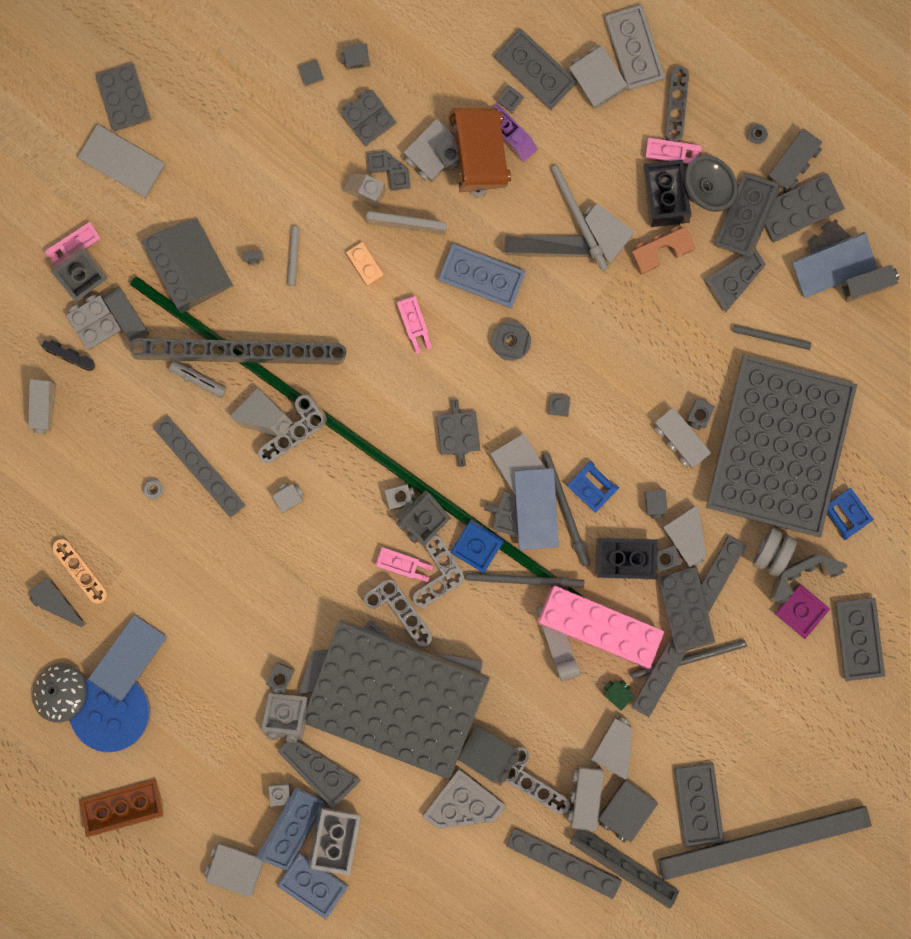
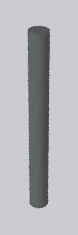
(772, 337)

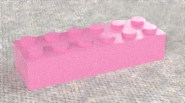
(600, 627)

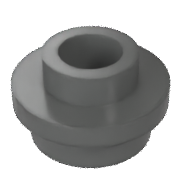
(757, 140)

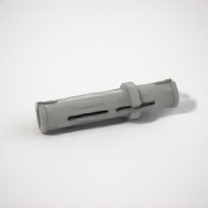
(187, 374)

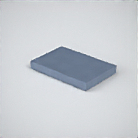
(312, 887)

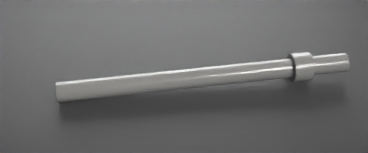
(595, 250)

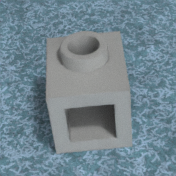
(288, 497)

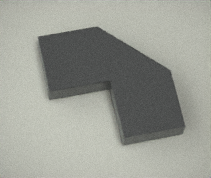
(385, 162)

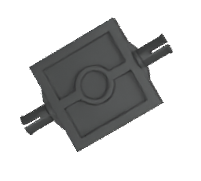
(458, 433)
(505, 514)

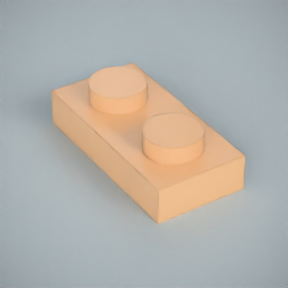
(364, 264)

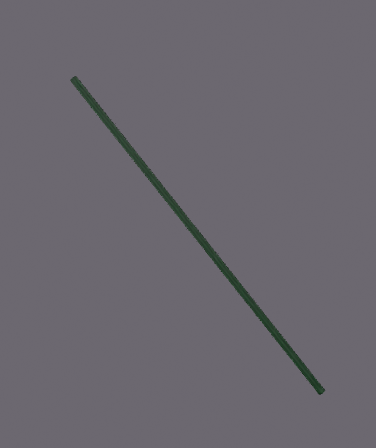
(342, 430)

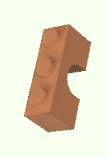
(678, 241)

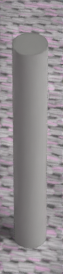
(293, 256)

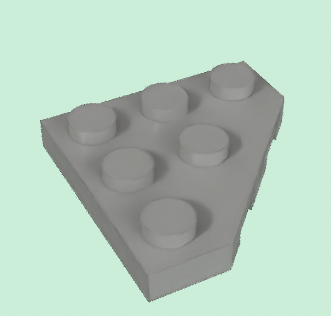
(463, 804)

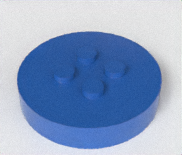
(112, 724)

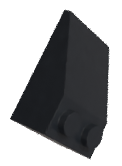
(666, 193)
(626, 558)

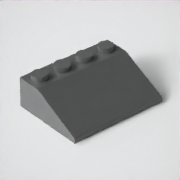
(187, 264)

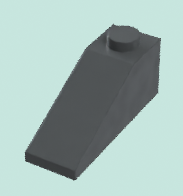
(51, 599)

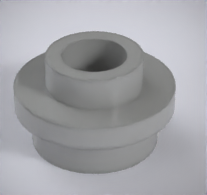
(148, 485)

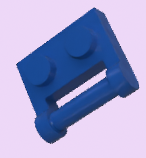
(588, 492)
(854, 511)

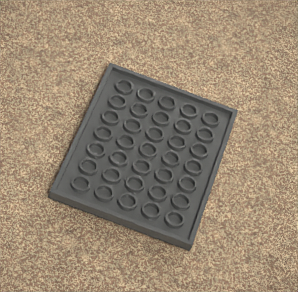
(781, 446)
(395, 699)

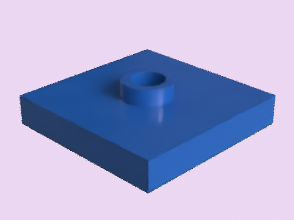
(477, 546)

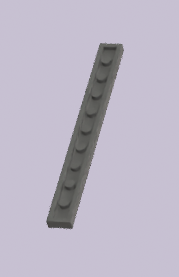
(670, 659)

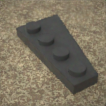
(320, 773)

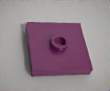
(802, 611)

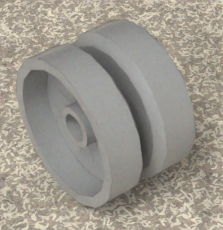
(775, 553)

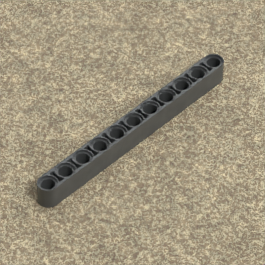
(228, 347)
(764, 842)

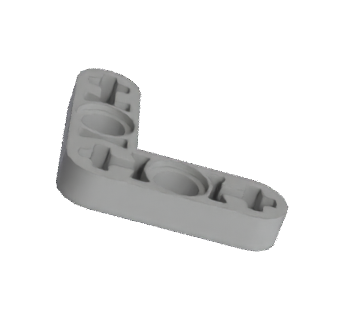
(446, 571)

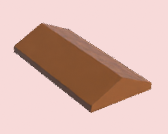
(121, 808)

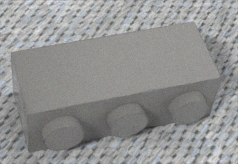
(681, 438)

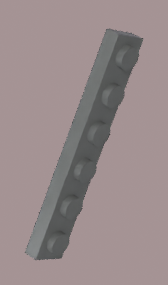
(199, 466)
(564, 863)
(625, 867)

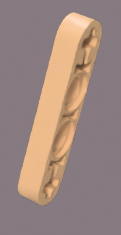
(82, 569)

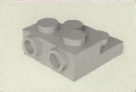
(93, 321)
(285, 717)

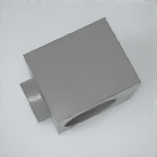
(390, 495)
(279, 794)

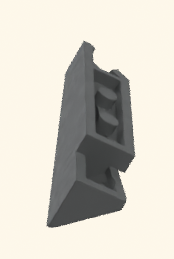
(547, 246)

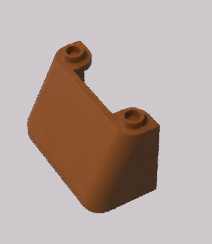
(479, 148)

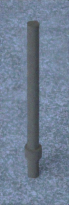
(579, 545)
(563, 582)
(695, 657)

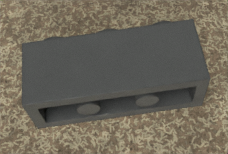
(795, 160)

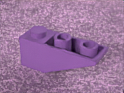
(516, 137)

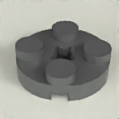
(517, 350)

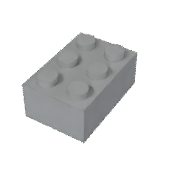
(585, 797)
(334, 840)

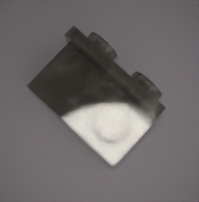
(831, 234)

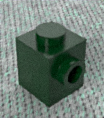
(618, 693)

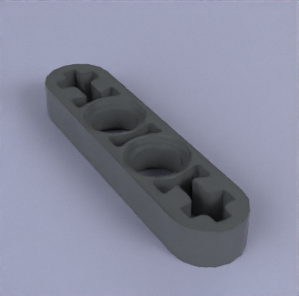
(677, 104)

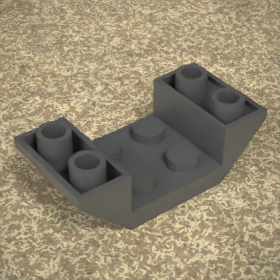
(781, 589)

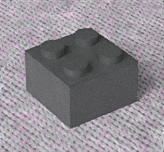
(78, 272)

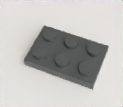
(123, 97)

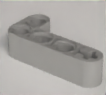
(291, 434)
(402, 614)
(561, 652)
(536, 785)

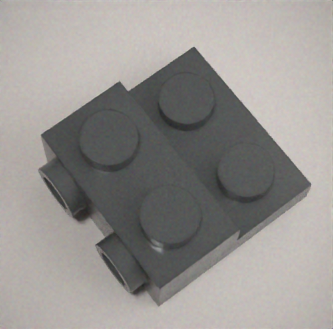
(368, 117)
(422, 518)

